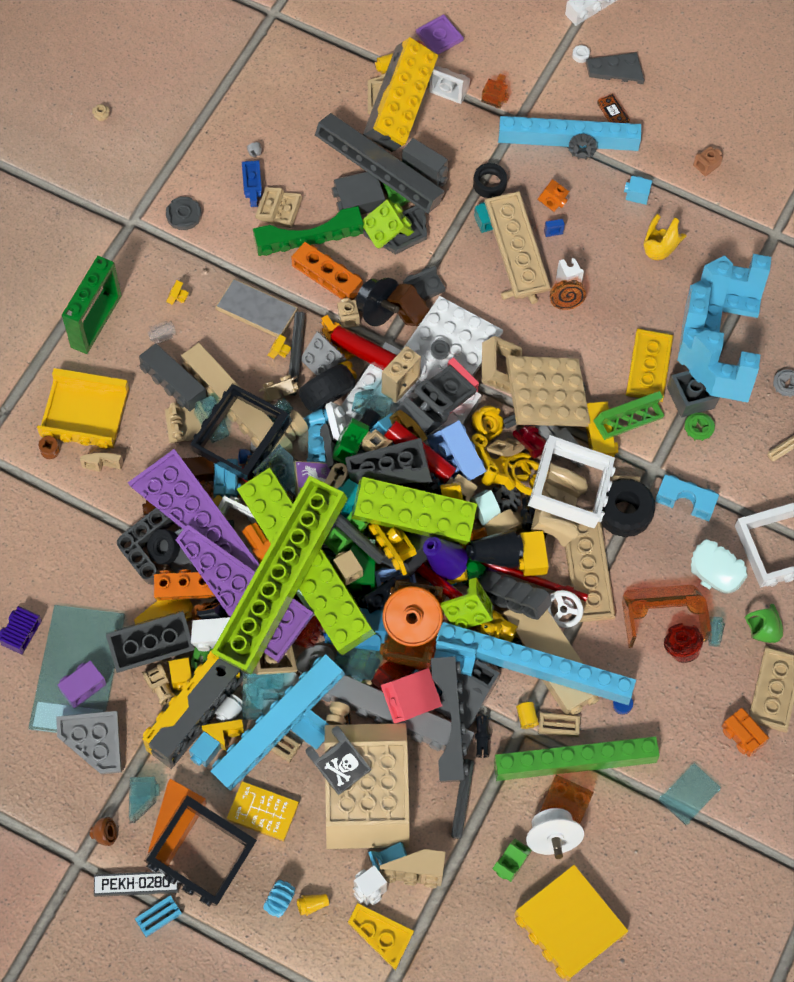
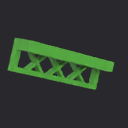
(628, 409)

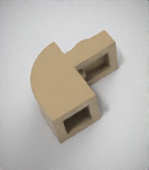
(504, 521)

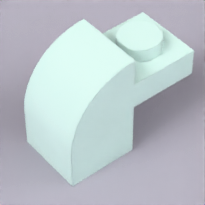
(486, 506)

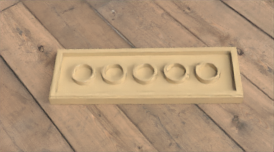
(517, 245)
(590, 573)

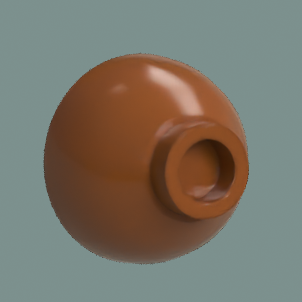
(104, 831)

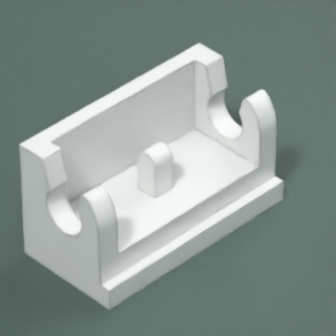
(569, 273)

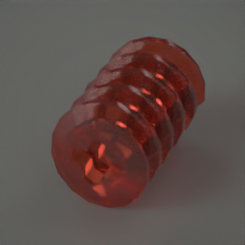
(307, 634)

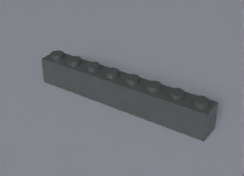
(379, 163)

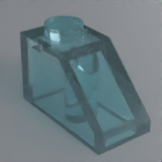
(203, 410)
(142, 796)

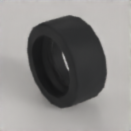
(494, 169)

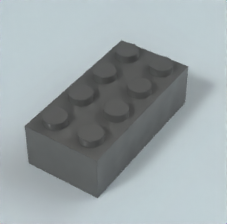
(149, 641)

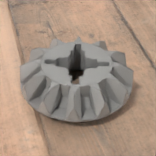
(780, 380)

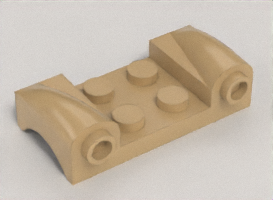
(565, 487)

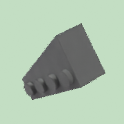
(392, 464)

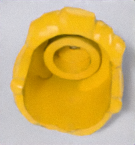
(488, 416)

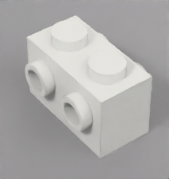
(369, 886)

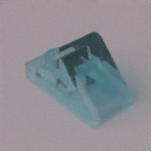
(367, 400)

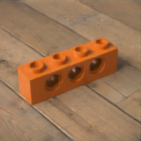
(316, 271)

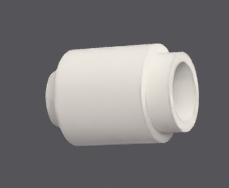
(229, 709)

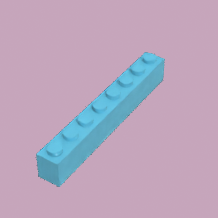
(559, 132)
(277, 722)

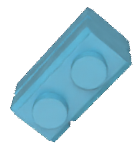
(226, 482)

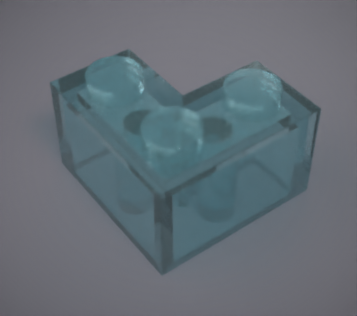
(260, 688)

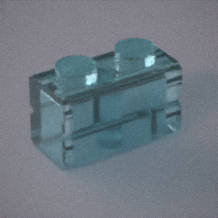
(358, 664)

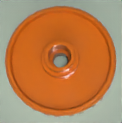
(417, 601)

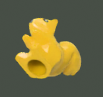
(499, 628)

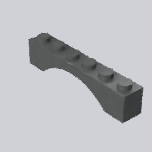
(451, 762)

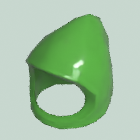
(766, 626)

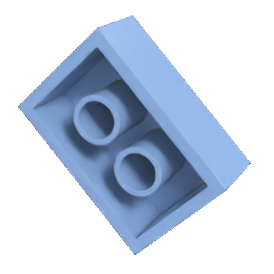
(457, 449)

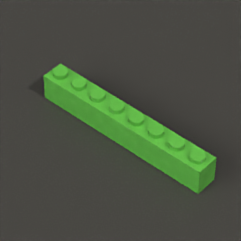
(576, 758)

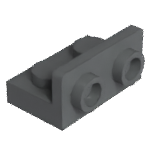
(426, 283)

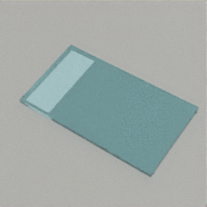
(73, 639)

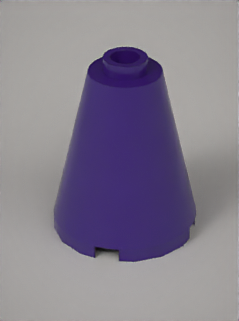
(446, 557)

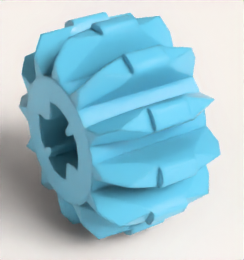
(279, 898)

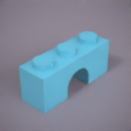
(674, 489)

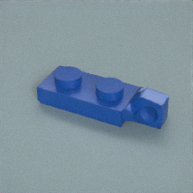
(252, 181)

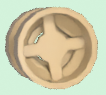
(337, 713)

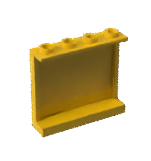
(84, 408)
(570, 923)

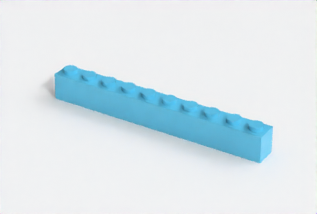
(541, 664)

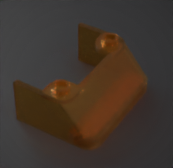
(638, 601)

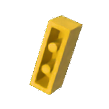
(594, 437)

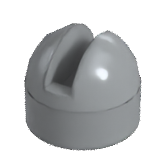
(254, 149)

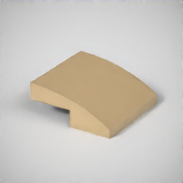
(278, 207)

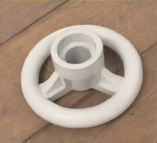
(570, 607)

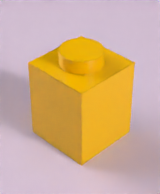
(180, 672)

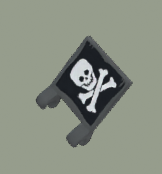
(341, 764)

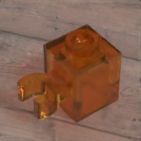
(495, 92)

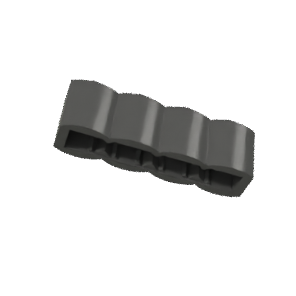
(515, 595)

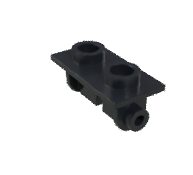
(379, 596)

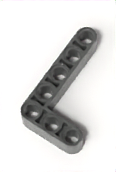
(139, 542)

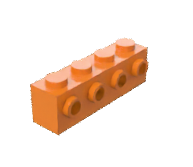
(180, 586)

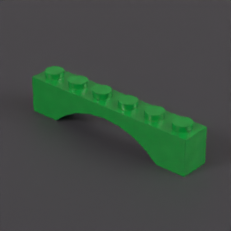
(273, 239)

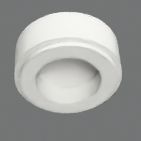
(580, 53)

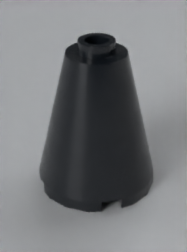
(497, 549)

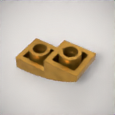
(406, 421)

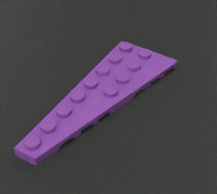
(180, 497)

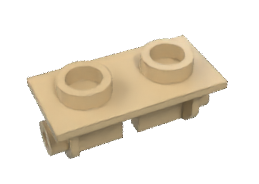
(287, 386)

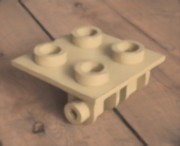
(181, 423)

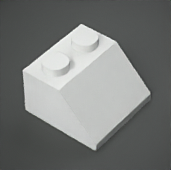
(449, 84)

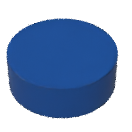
(622, 708)

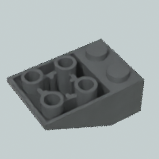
(475, 692)

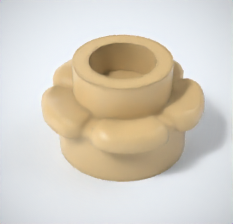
(101, 116)

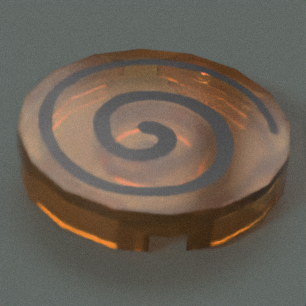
(567, 294)

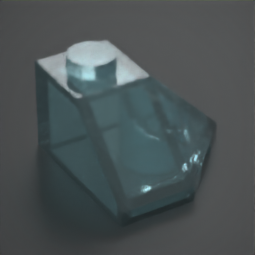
(281, 464)

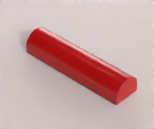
(361, 347)
(437, 465)

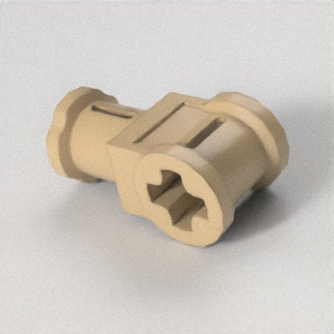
(158, 681)

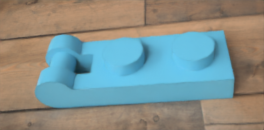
(316, 445)

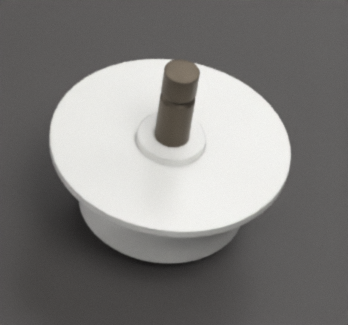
(554, 833)

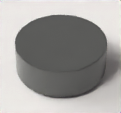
(440, 349)

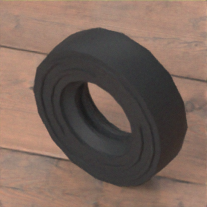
(153, 546)

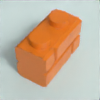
(744, 732)

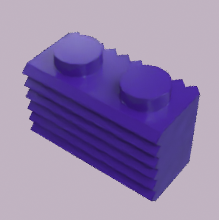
(19, 630)

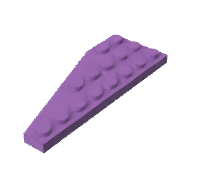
(228, 581)

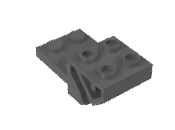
(437, 399)

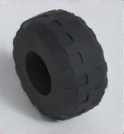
(327, 387)
(628, 524)

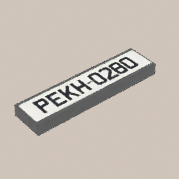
(132, 884)

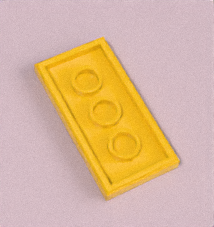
(649, 363)

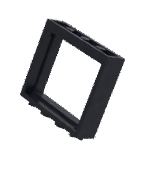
(266, 446)
(215, 820)

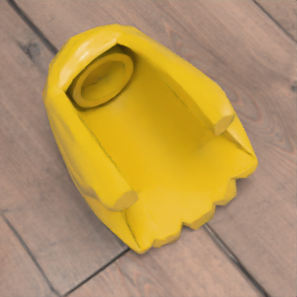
(662, 243)

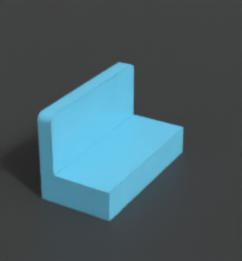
(463, 654)
(311, 729)

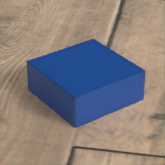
(554, 227)

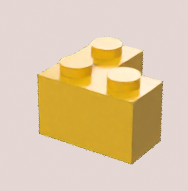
(534, 554)

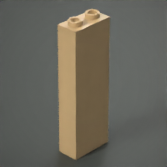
(547, 637)

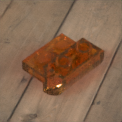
(568, 796)

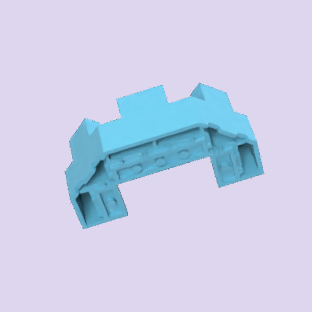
(730, 291)

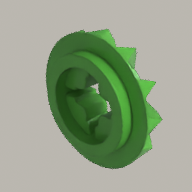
(705, 421)

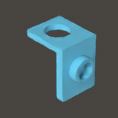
(387, 855)

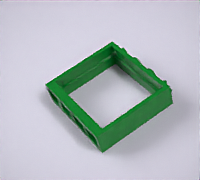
(83, 335)

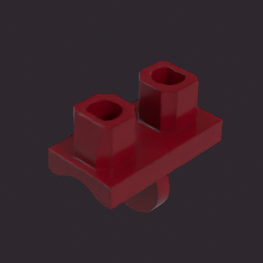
(531, 440)

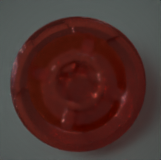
(683, 642)

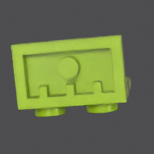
(469, 609)

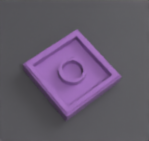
(439, 34)

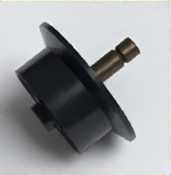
(373, 300)

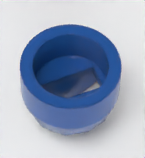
(243, 456)

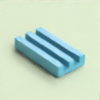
(177, 913)

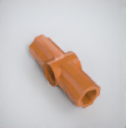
(257, 540)

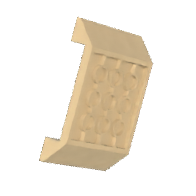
(377, 805)

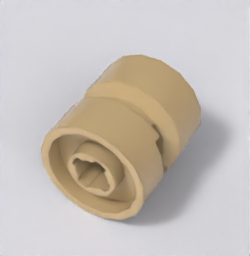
(297, 427)

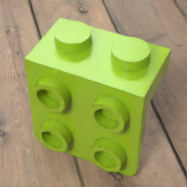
(386, 223)

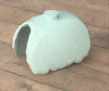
(718, 567)

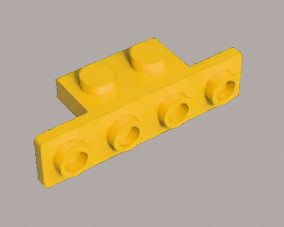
(398, 552)

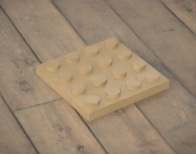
(547, 391)

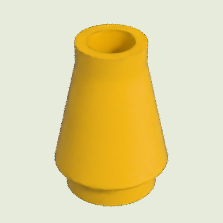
(311, 903)

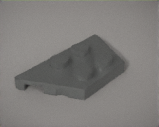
(401, 241)

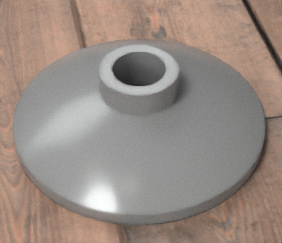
(307, 657)

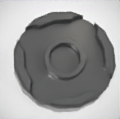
(183, 213)

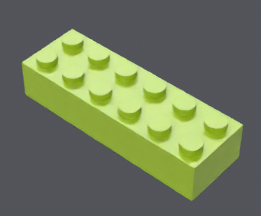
(414, 510)

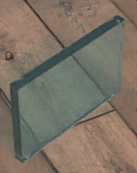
(690, 794)

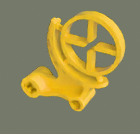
(497, 469)

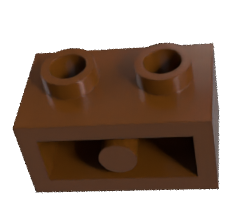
(411, 306)

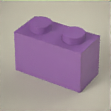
(81, 684)

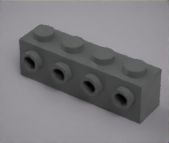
(172, 377)

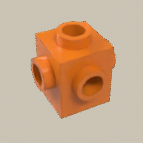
(554, 196)

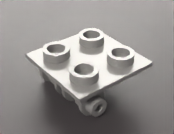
(321, 354)

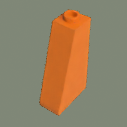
(172, 798)

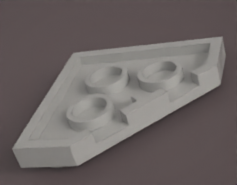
(93, 738)

